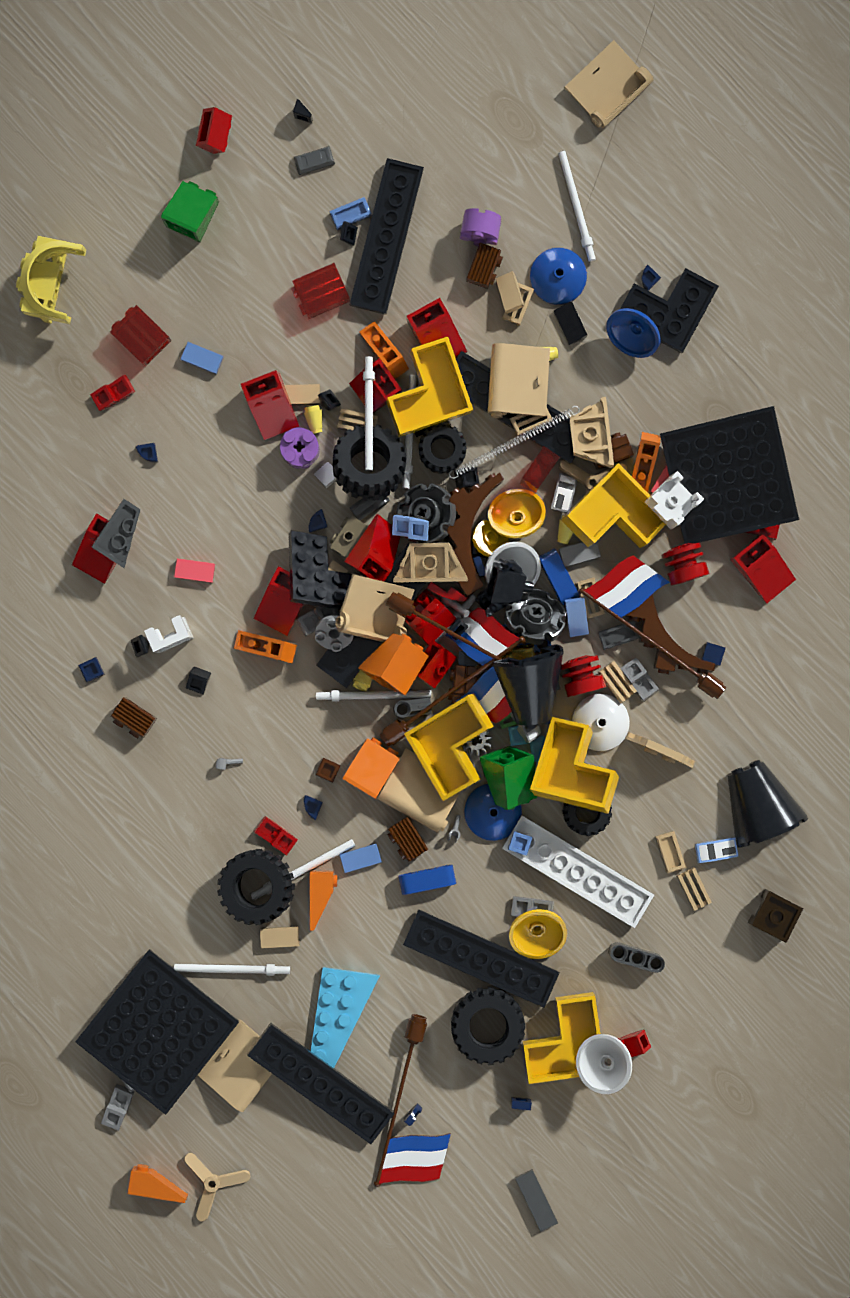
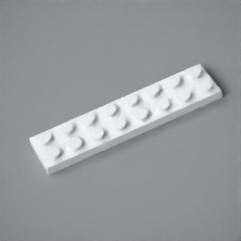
(582, 873)

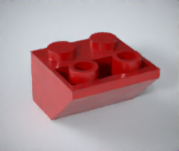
(383, 386)
(432, 608)

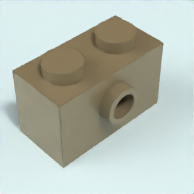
(348, 537)

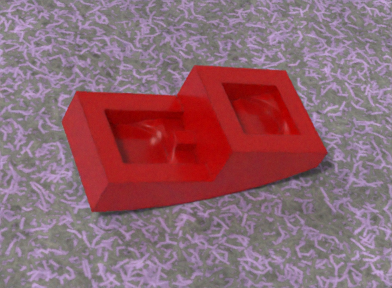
(112, 393)
(452, 594)
(275, 835)

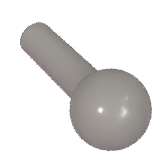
(455, 605)

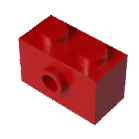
(214, 130)
(436, 664)

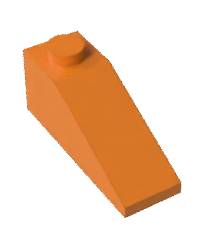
(384, 349)
(646, 459)
(265, 646)
(321, 889)
(151, 1184)

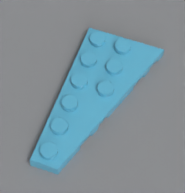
(338, 1010)

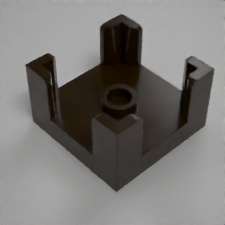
(776, 916)

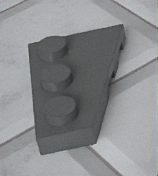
(118, 533)

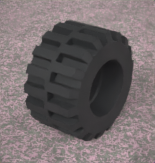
(446, 432)
(583, 828)

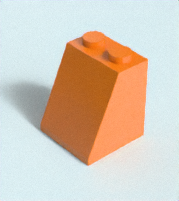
(395, 663)
(371, 767)

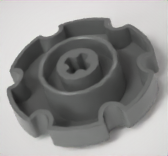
(433, 504)
(536, 617)

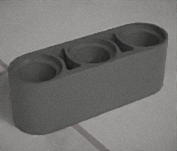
(646, 957)

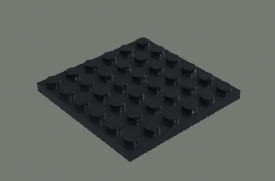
(738, 472)
(157, 1031)

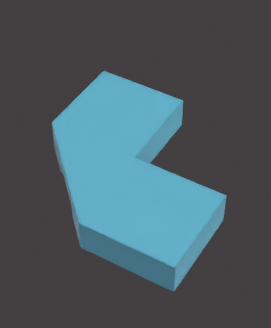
(535, 746)

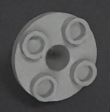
(328, 635)

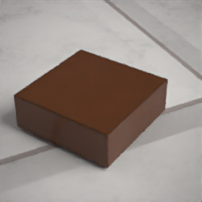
(328, 770)

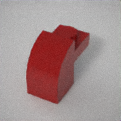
(636, 1043)

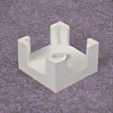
(673, 501)
(171, 640)

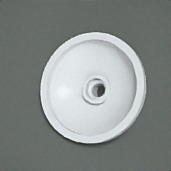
(522, 554)
(616, 719)
(593, 1065)

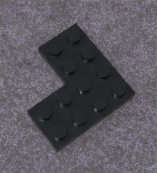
(681, 313)
(309, 573)

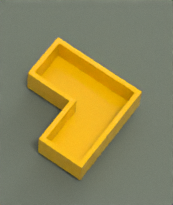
(440, 394)
(615, 500)
(440, 744)
(565, 776)
(556, 1056)

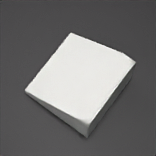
(325, 475)

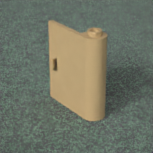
(612, 87)
(515, 380)
(366, 612)
(414, 794)
(237, 1075)

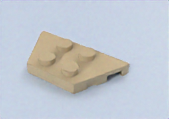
(592, 434)
(430, 564)
(654, 748)

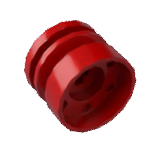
(685, 563)
(582, 676)

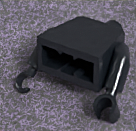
(506, 585)

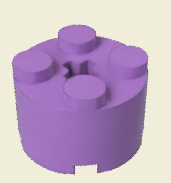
(480, 227)
(307, 455)

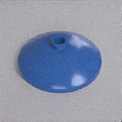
(555, 288)
(633, 333)
(482, 823)

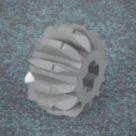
(478, 746)

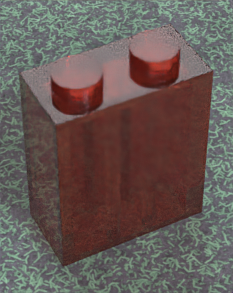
(320, 291)
(140, 335)
(539, 470)

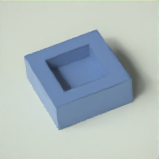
(520, 843)

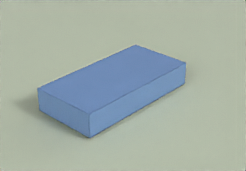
(351, 213)
(202, 358)
(576, 617)
(360, 858)

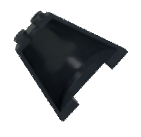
(531, 685)
(761, 805)

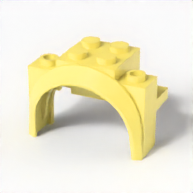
(42, 279)

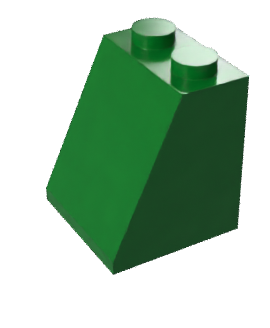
(190, 210)
(509, 776)

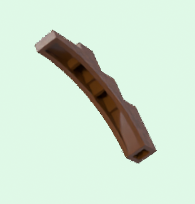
(460, 534)
(654, 630)

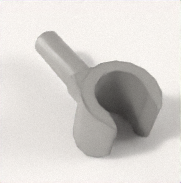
(221, 762)
(454, 831)

